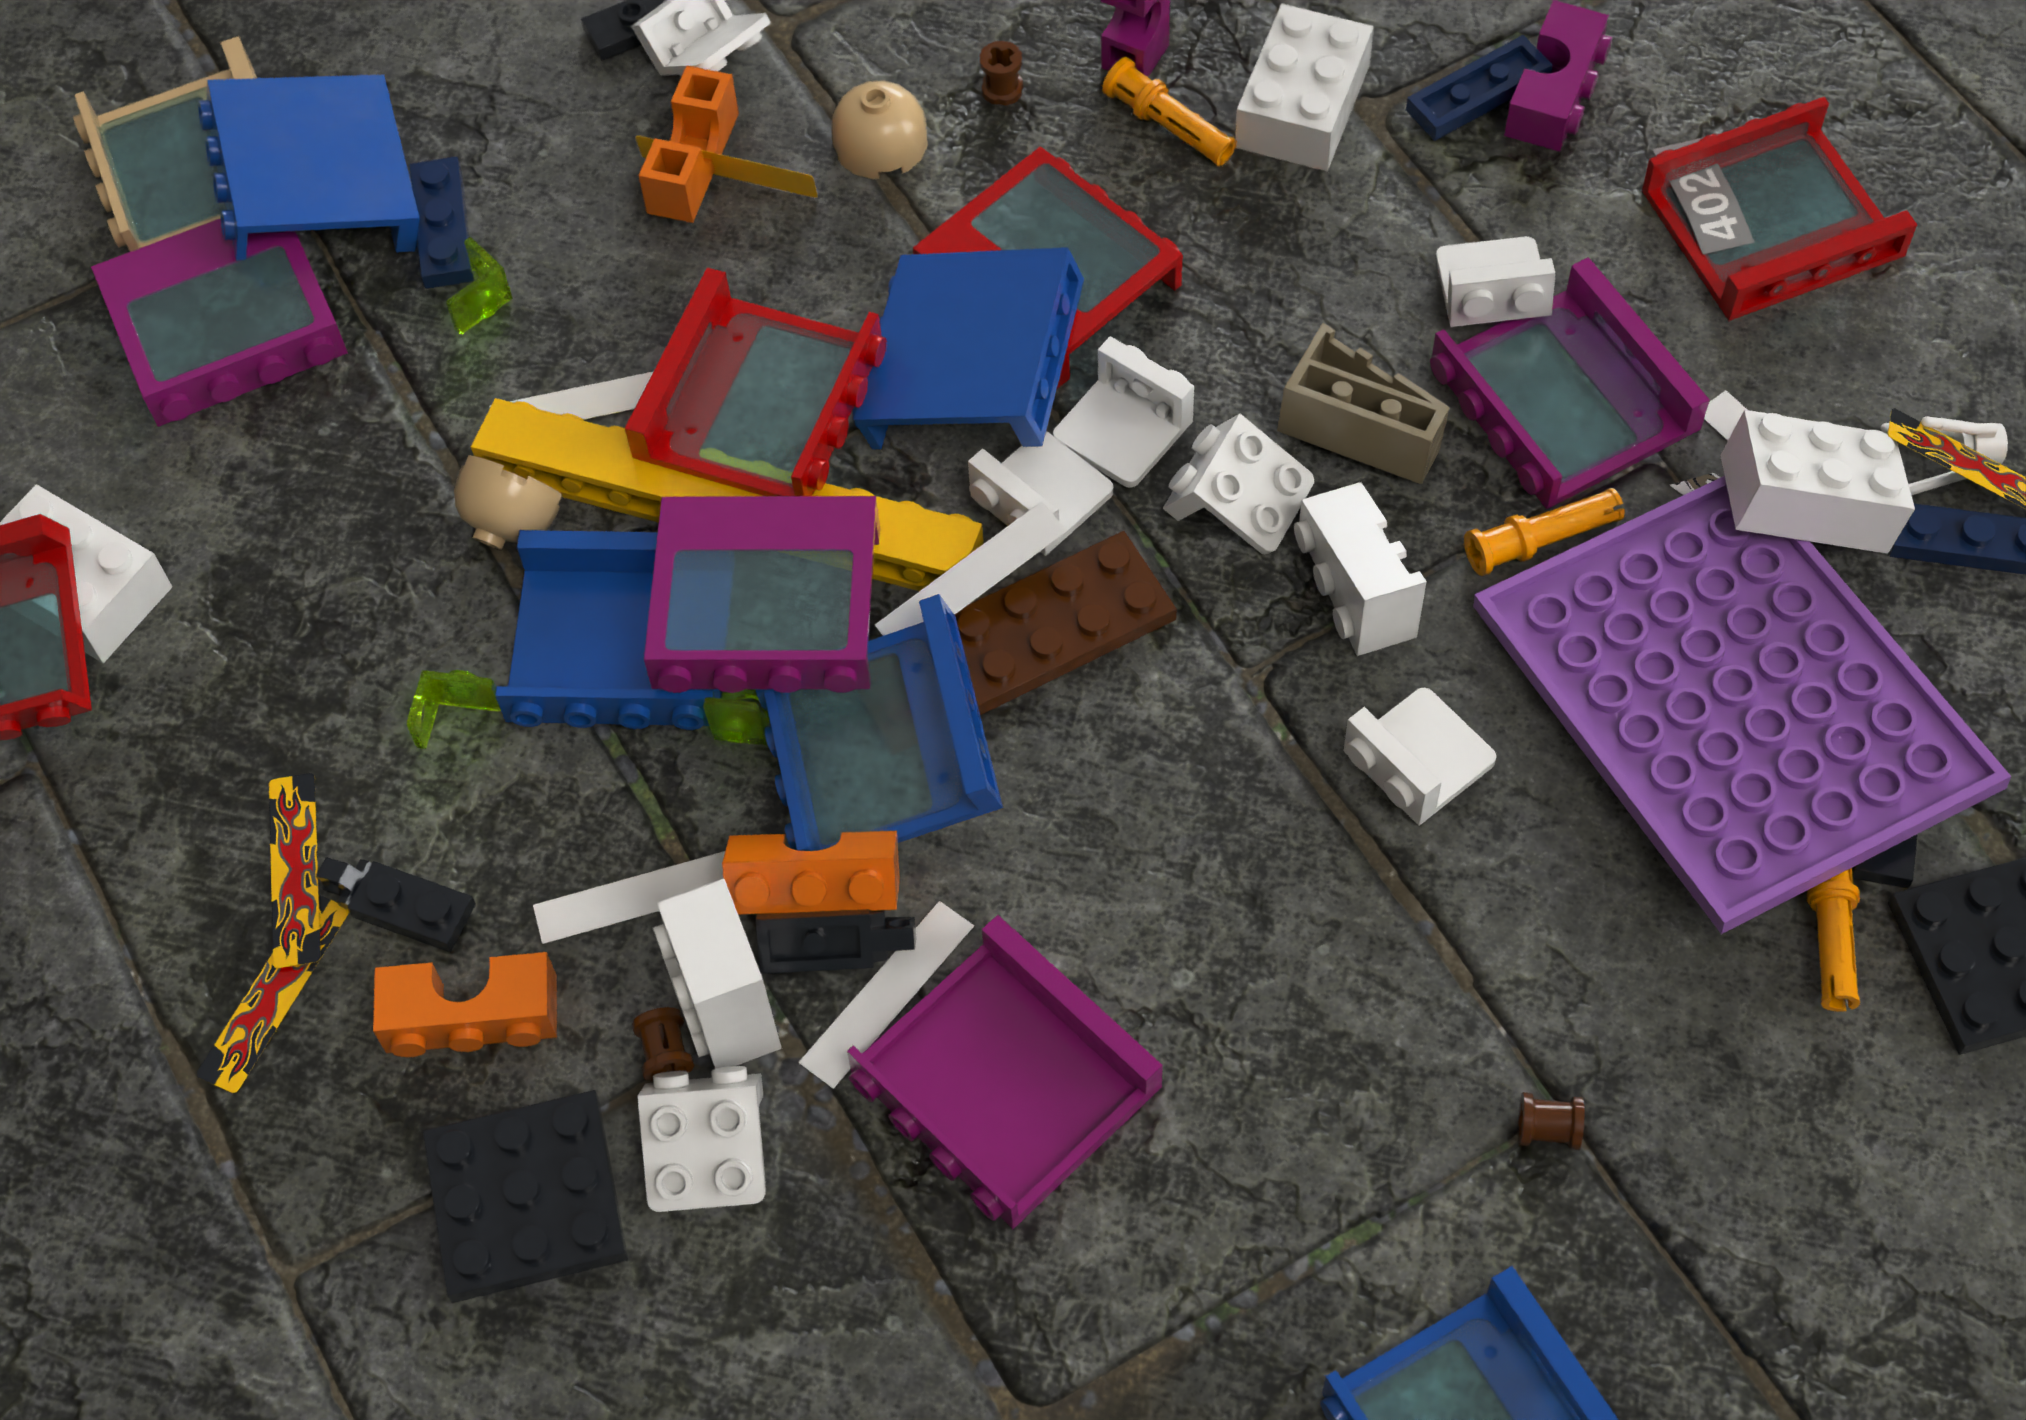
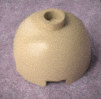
(879, 129)
(502, 502)

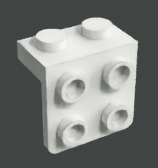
(696, 34)
(1495, 281)
(1128, 414)
(1038, 474)
(1242, 482)
(1418, 753)
(702, 1140)

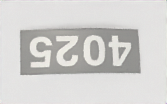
(1711, 207)

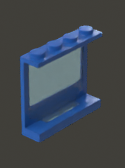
(890, 754)
(1476, 1364)

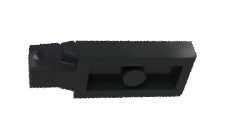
(398, 901)
(830, 939)

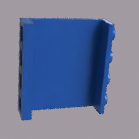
(307, 157)
(973, 341)
(586, 636)

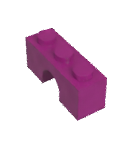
(1136, 32)
(1548, 103)

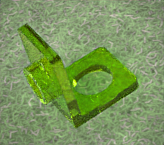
(482, 296)
(451, 689)
(736, 719)

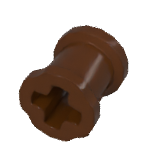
(1001, 65)
(663, 1043)
(1551, 1121)

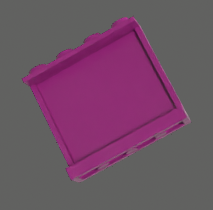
(1007, 1075)

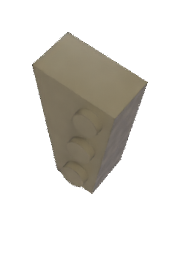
(1361, 411)

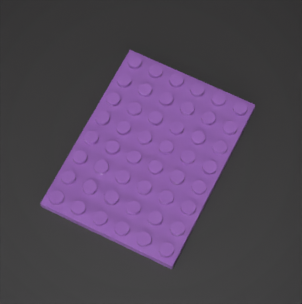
(1738, 702)

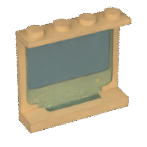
(156, 158)

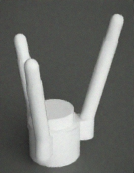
(1984, 438)

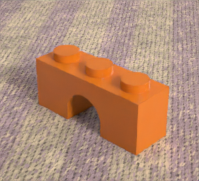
(675, 170)
(850, 875)
(512, 1008)

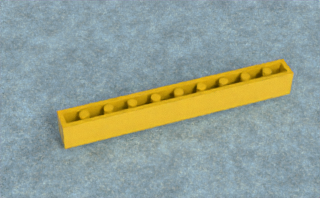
(598, 469)

